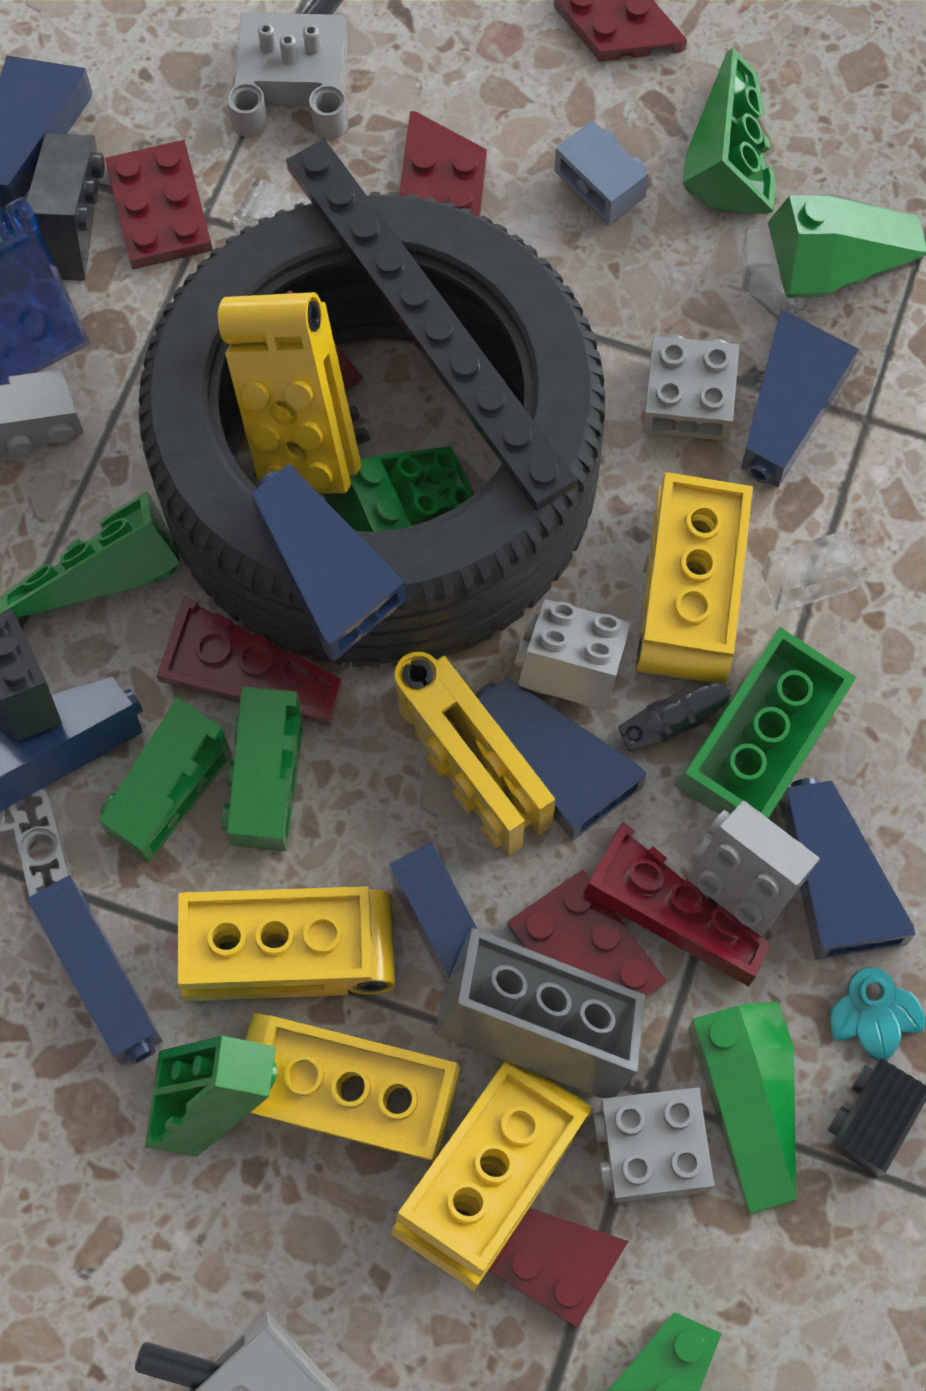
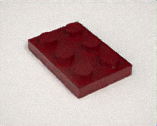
(158, 204)
(586, 936)

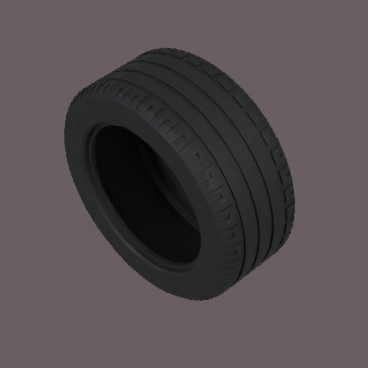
(460, 570)

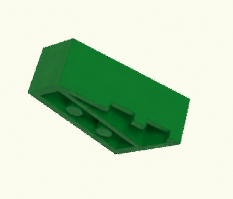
(264, 769)
(165, 780)
(206, 1091)
(672, 1358)

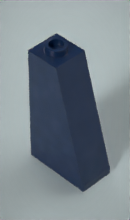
(34, 101)
(797, 389)
(329, 565)
(93, 723)
(572, 763)
(846, 893)
(432, 905)
(96, 971)

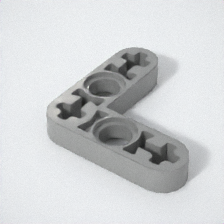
(15, 821)

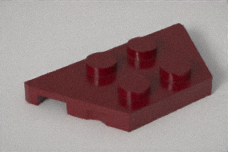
(621, 27)
(442, 165)

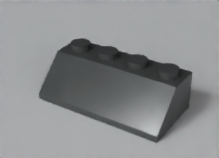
(542, 1015)

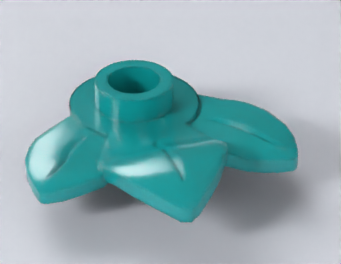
(879, 1020)

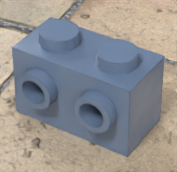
(601, 171)

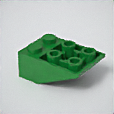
(402, 490)

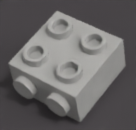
(691, 387)
(572, 653)
(751, 867)
(654, 1145)

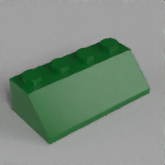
(766, 727)

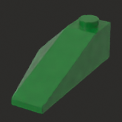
(839, 242)

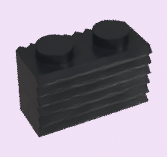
(878, 1117)

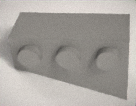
(36, 412)

